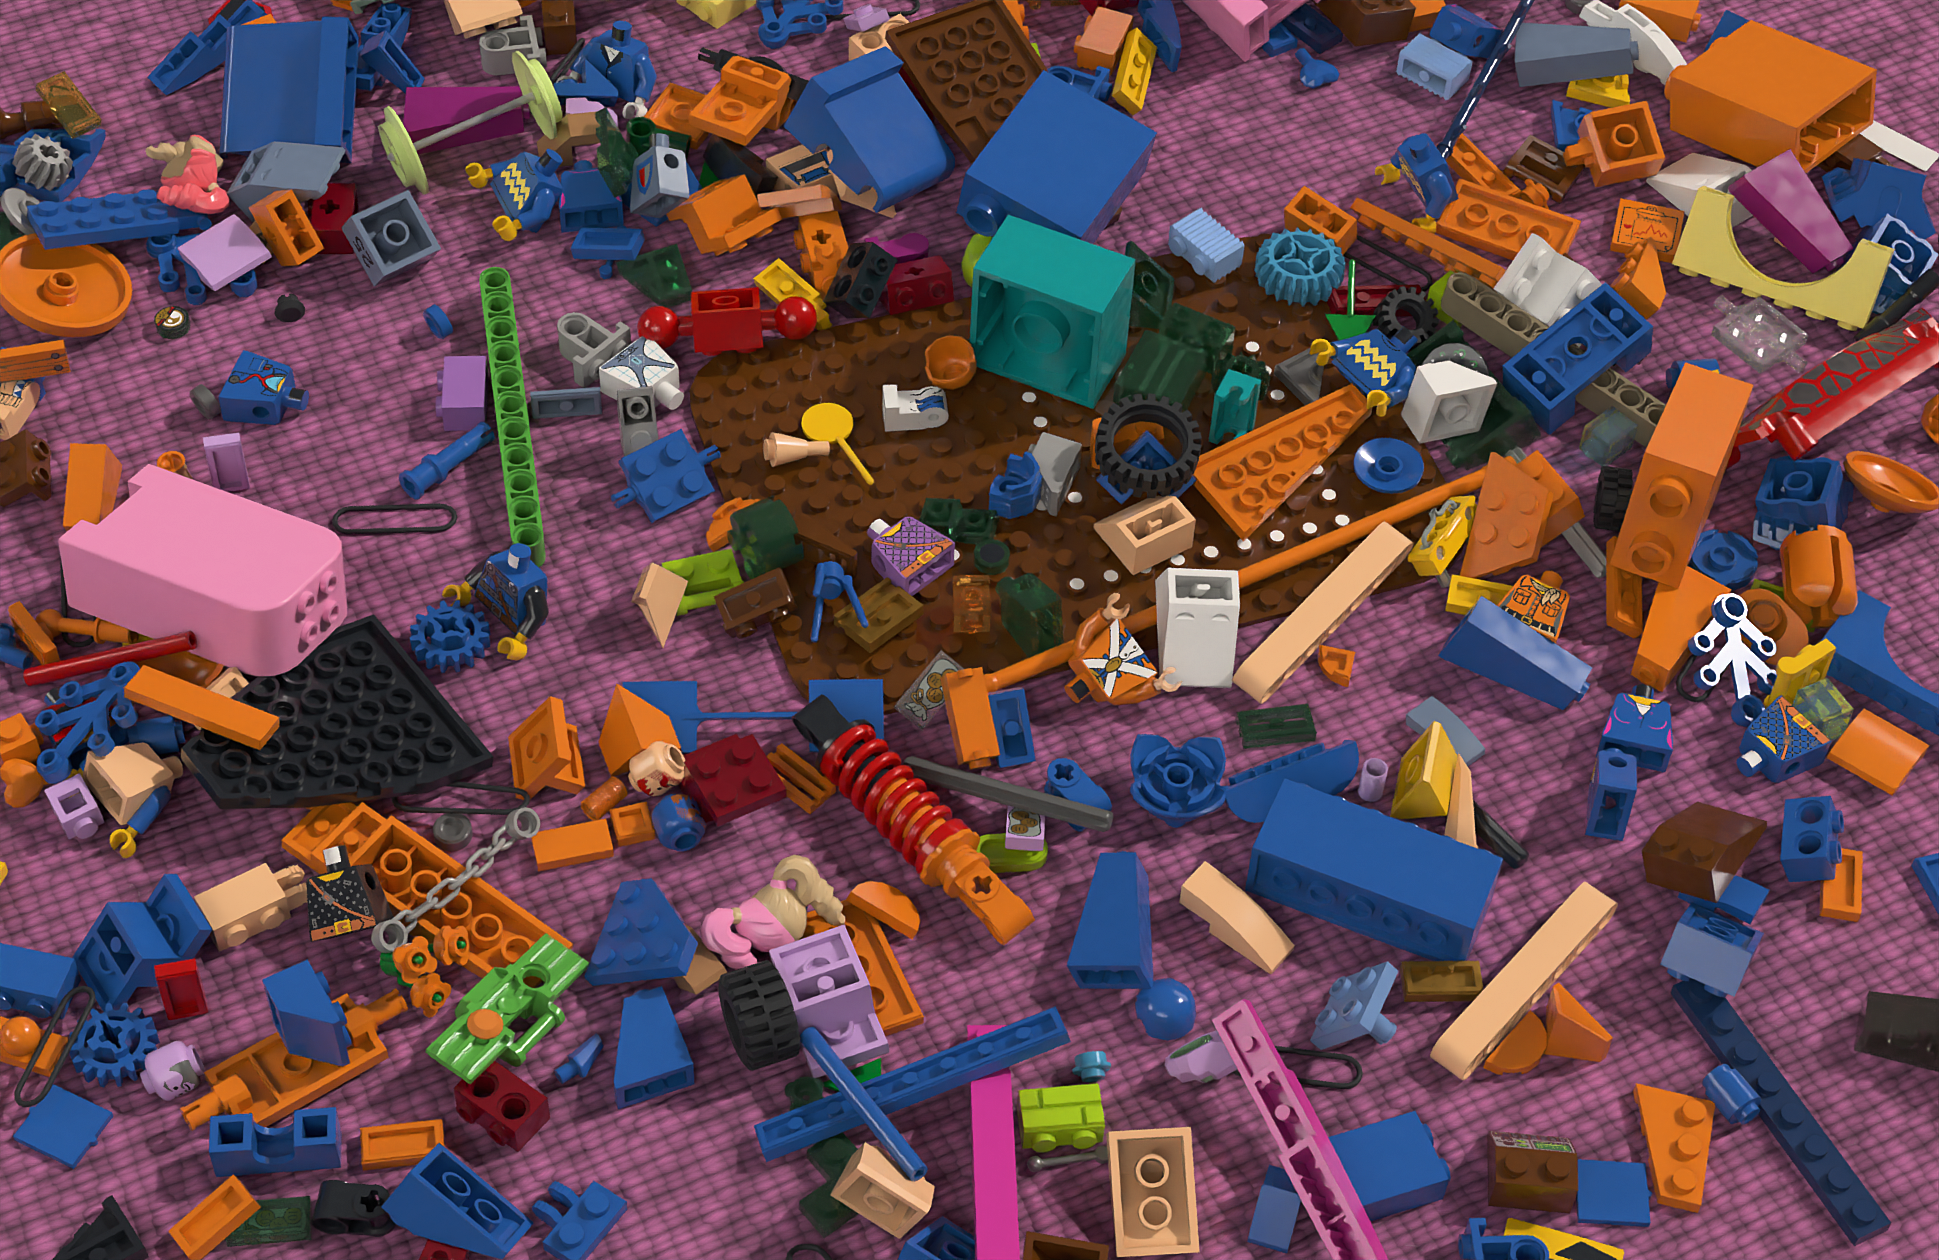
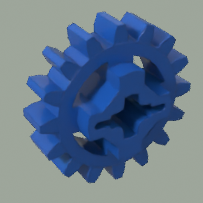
(450, 636)
(100, 1058)

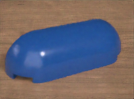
(1322, 769)

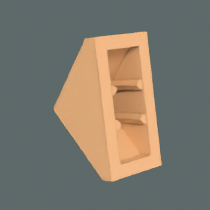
(659, 598)

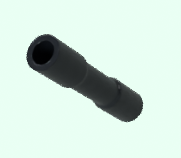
(1914, 294)

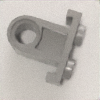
(498, 46)
(589, 345)

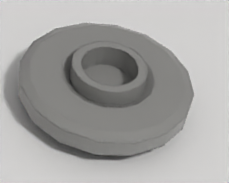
(15, 204)

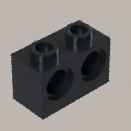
(860, 280)

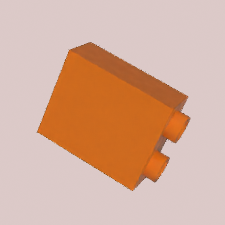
(1771, 95)
(1681, 475)

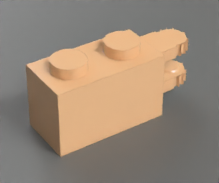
(251, 903)

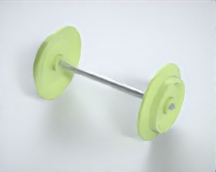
(536, 91)

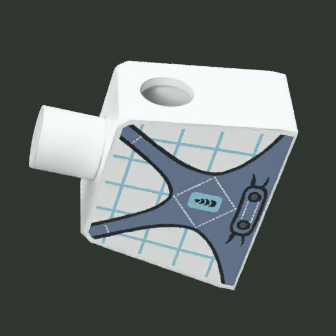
(642, 366)

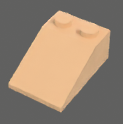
(1153, 1191)

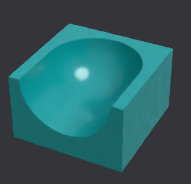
(1051, 310)

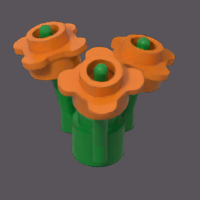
(414, 960)

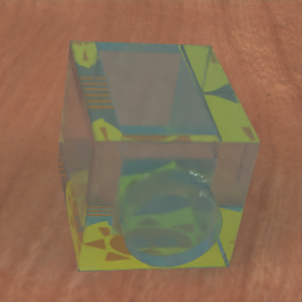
(1608, 436)
(1824, 707)

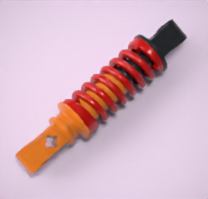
(909, 816)

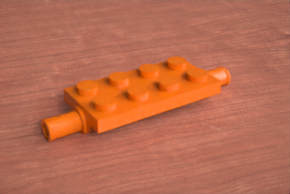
(276, 1083)

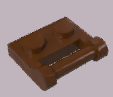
(1547, 161)

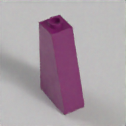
(439, 108)
(1793, 212)

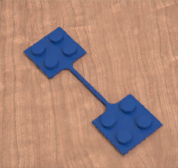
(678, 699)

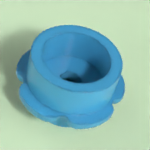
(1091, 1066)

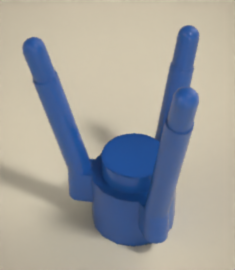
(829, 585)

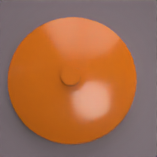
(64, 288)

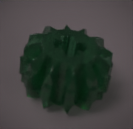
(1244, 365)

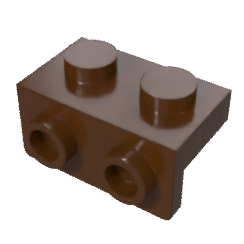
(24, 468)
(755, 604)

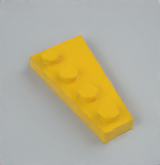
(1604, 91)

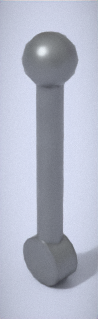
(1100, 1155)

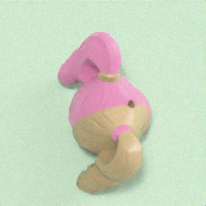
(772, 914)

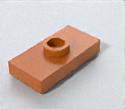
(34, 635)

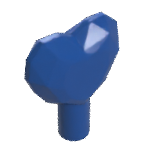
(1315, 71)

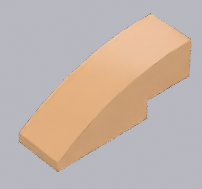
(1235, 918)

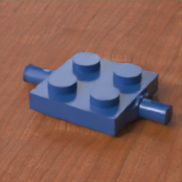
(665, 476)

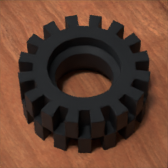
(1412, 304)
(1612, 497)

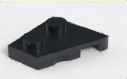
(106, 1238)

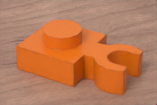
(825, 274)

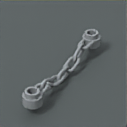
(396, 930)

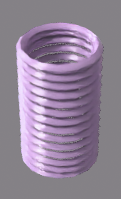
(1372, 779)

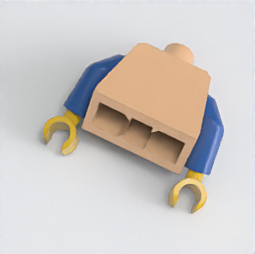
(131, 786)

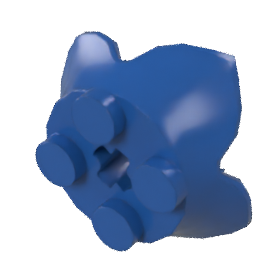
(1177, 781)

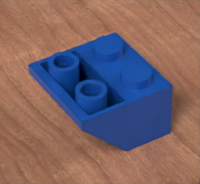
(306, 1016)

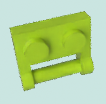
(705, 574)

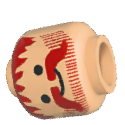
(657, 769)

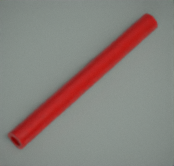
(109, 658)

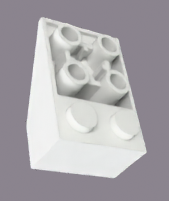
(1683, 178)
(1197, 625)

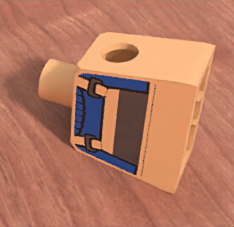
(801, 169)

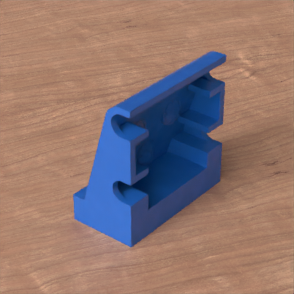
(289, 85)
(872, 128)

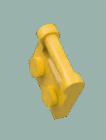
(1803, 670)

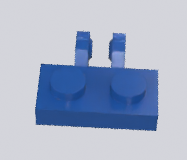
(584, 1224)

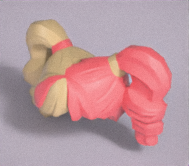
(190, 175)

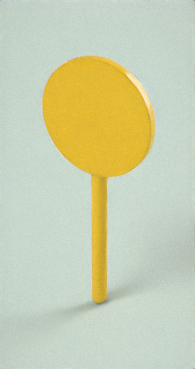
(832, 424)

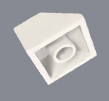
(1446, 401)

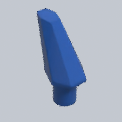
(580, 1060)

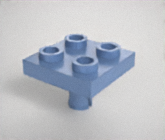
(1356, 1008)

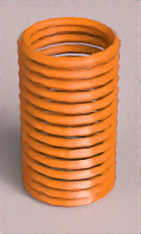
(610, 791)

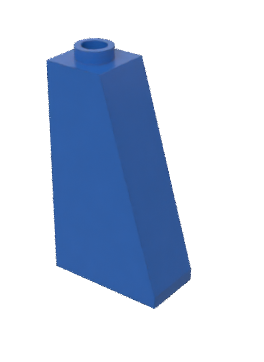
(1515, 656)
(1115, 927)

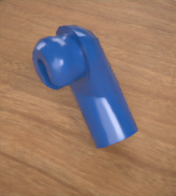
(8, 650)

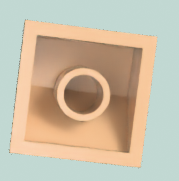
(882, 1191)

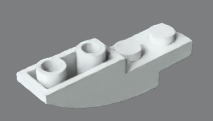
(1656, 50)

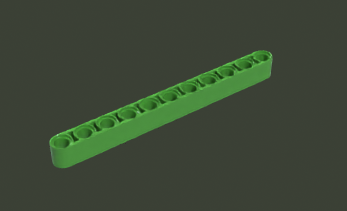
(511, 413)

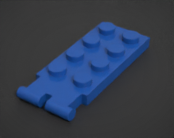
(109, 219)

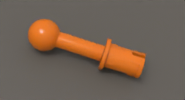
(99, 629)

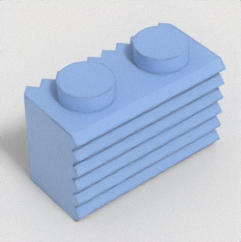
(1434, 66)
(1206, 245)

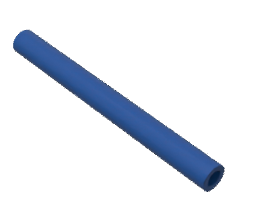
(863, 1104)

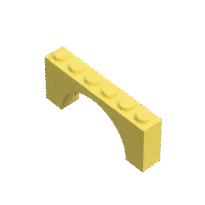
(1711, 250)

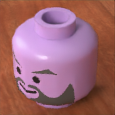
(172, 1070)

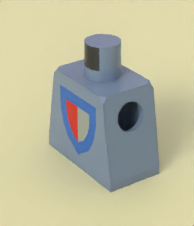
(659, 179)

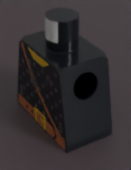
(344, 898)

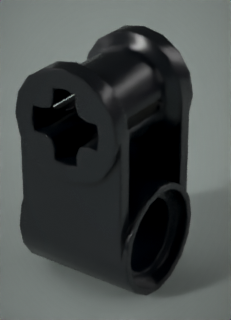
(351, 1208)

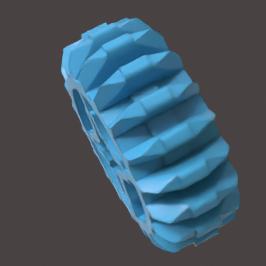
(1299, 266)

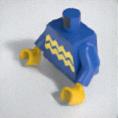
(1426, 174)
(524, 189)
(1373, 365)

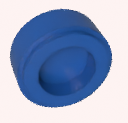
(438, 321)

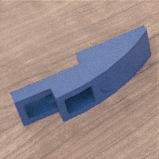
(396, 22)

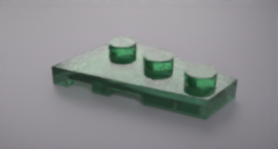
(614, 154)

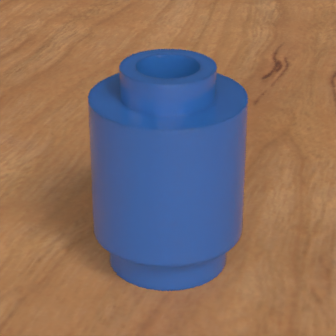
(159, 733)
(1732, 1094)

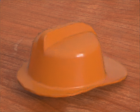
(1777, 621)

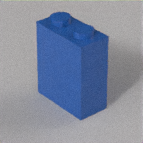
(1392, 1165)

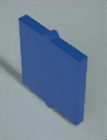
(63, 1126)
(1613, 1193)

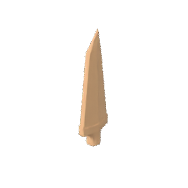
(1460, 817)

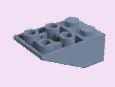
(285, 167)

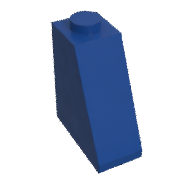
(650, 1050)

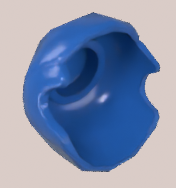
(1166, 1009)

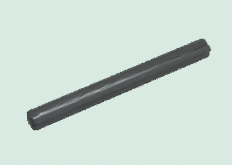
(1011, 794)

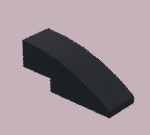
(732, 159)

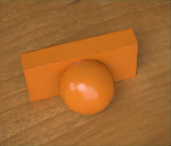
(19, 1041)

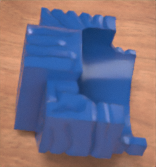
(1019, 489)

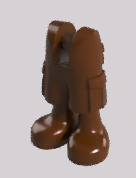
(32, 116)

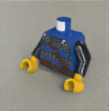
(511, 591)

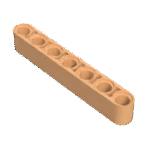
(1322, 612)
(1523, 981)

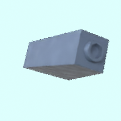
(1572, 53)

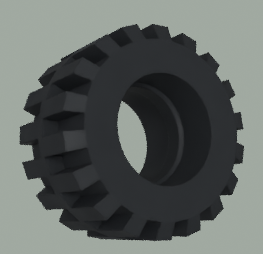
(759, 1015)

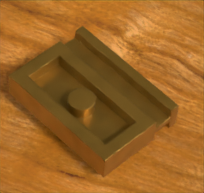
(887, 612)

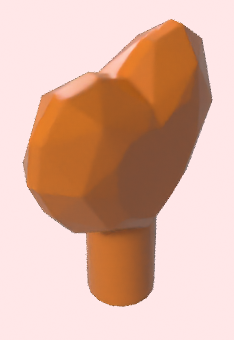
(21, 781)

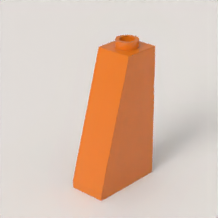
(1671, 622)

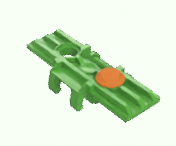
(500, 997)

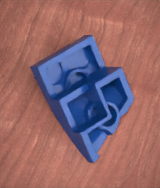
(82, 153)

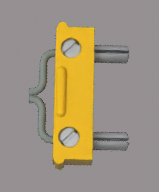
(1443, 537)

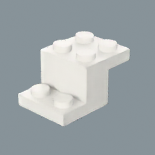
(1545, 282)

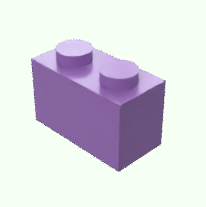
(463, 392)

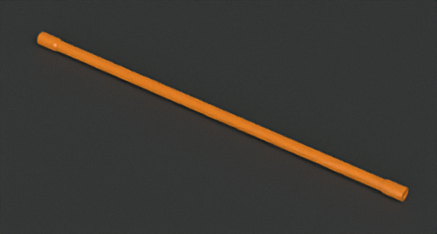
(1261, 570)

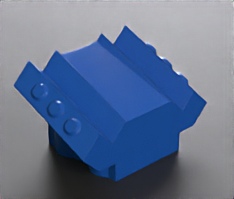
(1877, 189)
(1908, 262)
(1799, 498)

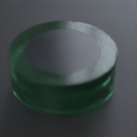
(991, 557)

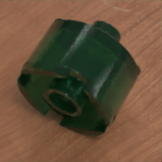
(765, 537)

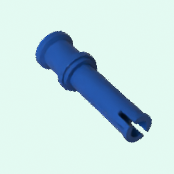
(435, 467)

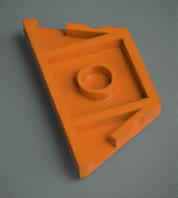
(1506, 521)

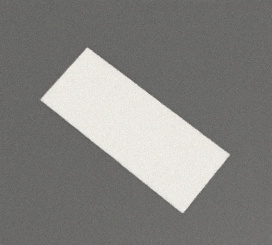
(1900, 146)

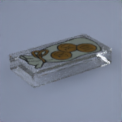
(926, 695)

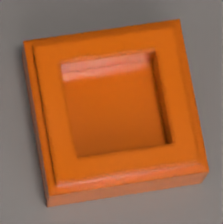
(632, 824)

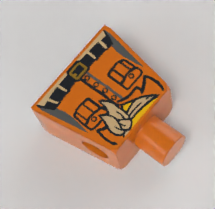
(1538, 603)

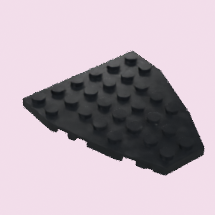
(350, 730)

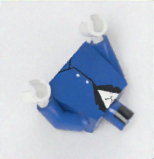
(623, 63)

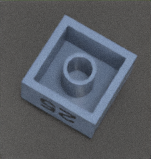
(391, 238)

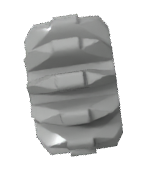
(42, 162)

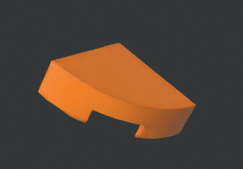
(1336, 664)

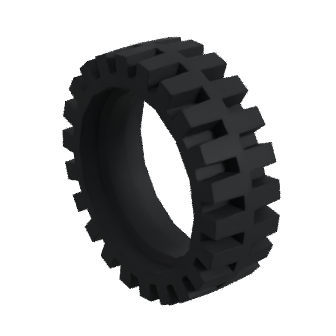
(1154, 412)

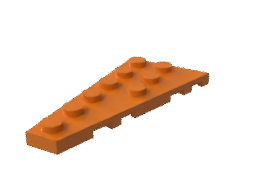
(1426, 243)
(1264, 467)

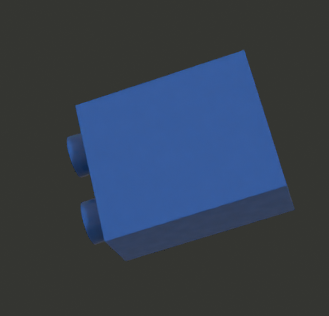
(1056, 164)

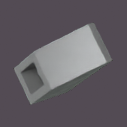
(636, 418)

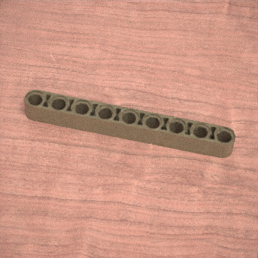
(1513, 329)

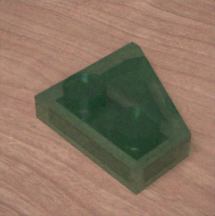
(659, 276)

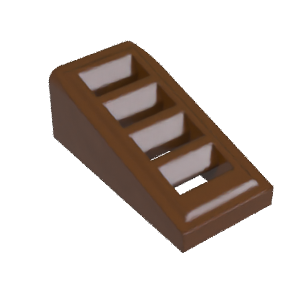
(824, 546)

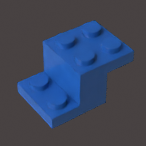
(137, 936)

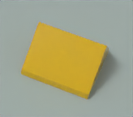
(1425, 776)

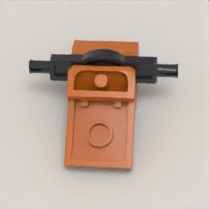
(748, 96)

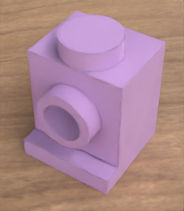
(77, 814)

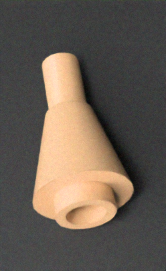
(785, 448)

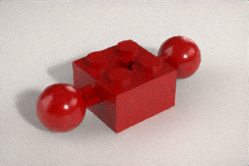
(728, 321)

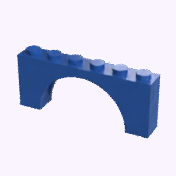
(1867, 667)

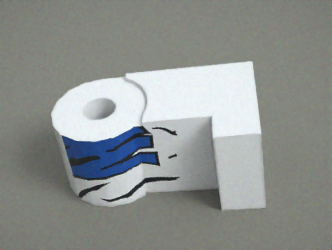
(913, 408)

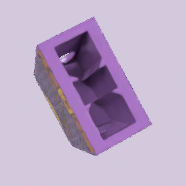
(910, 553)

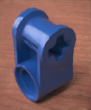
(1074, 786)

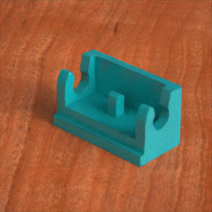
(1234, 406)

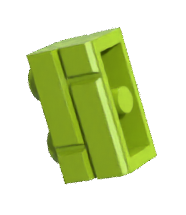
(1060, 1117)

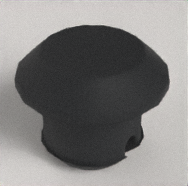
(289, 308)

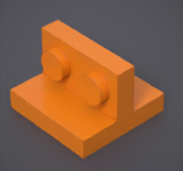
(546, 751)

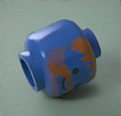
(678, 822)

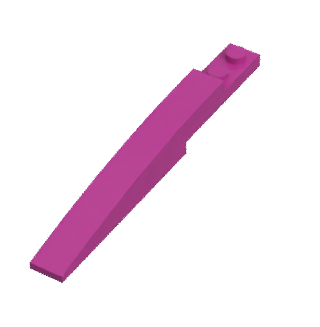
(1300, 1136)
(993, 1162)

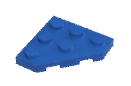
(641, 938)

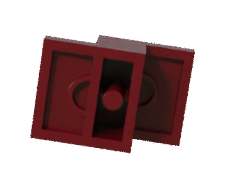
(731, 779)

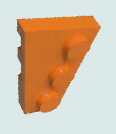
(1677, 1143)

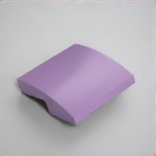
(224, 252)

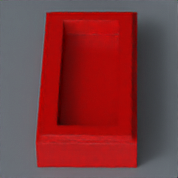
(181, 989)

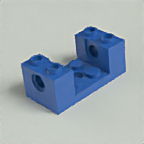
(1550, 376)

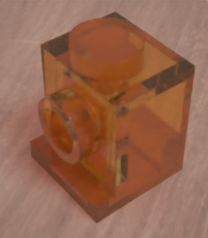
(971, 603)

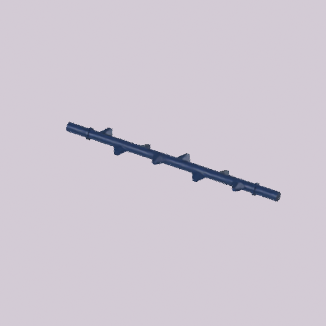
(1501, 48)

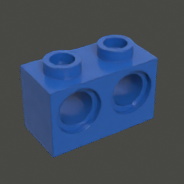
(1811, 839)

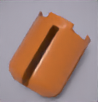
(1819, 575)

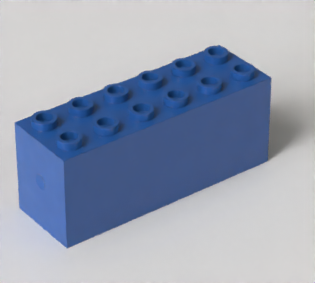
(1372, 873)

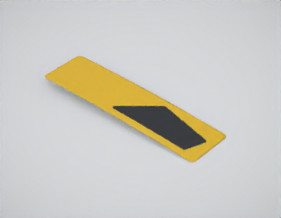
(1564, 1245)

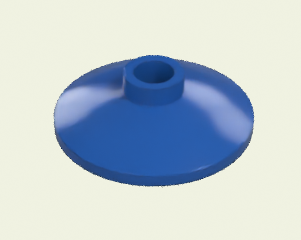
(1388, 465)

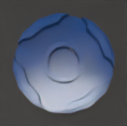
(1725, 558)

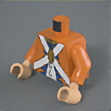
(1111, 662)

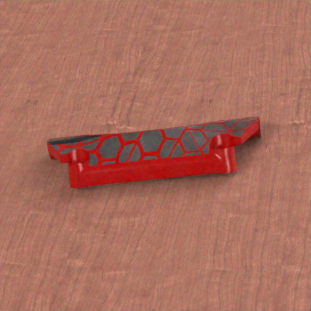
(1843, 386)

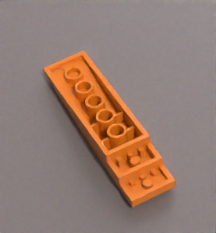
(408, 870)

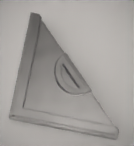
(1301, 376)

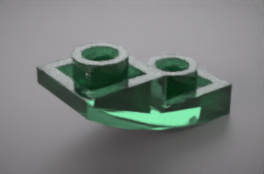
(959, 524)

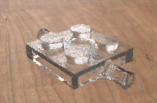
(1759, 334)

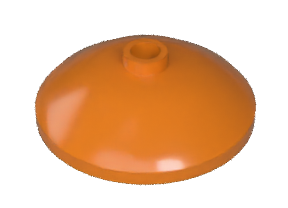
(1890, 484)

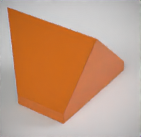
(631, 728)
(1572, 1029)

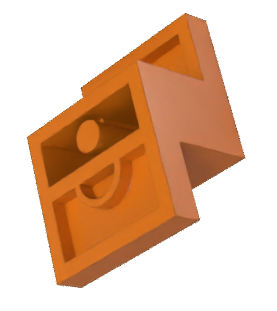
(725, 216)

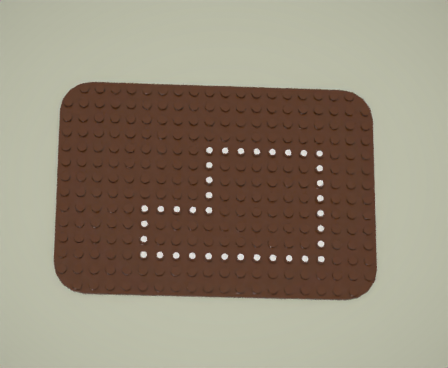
(749, 395)

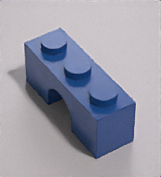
(247, 1148)

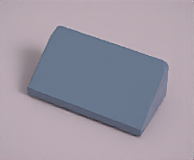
(566, 402)

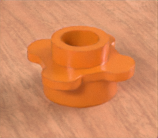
(1535, 194)

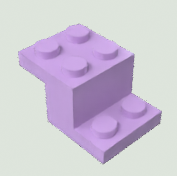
(831, 995)

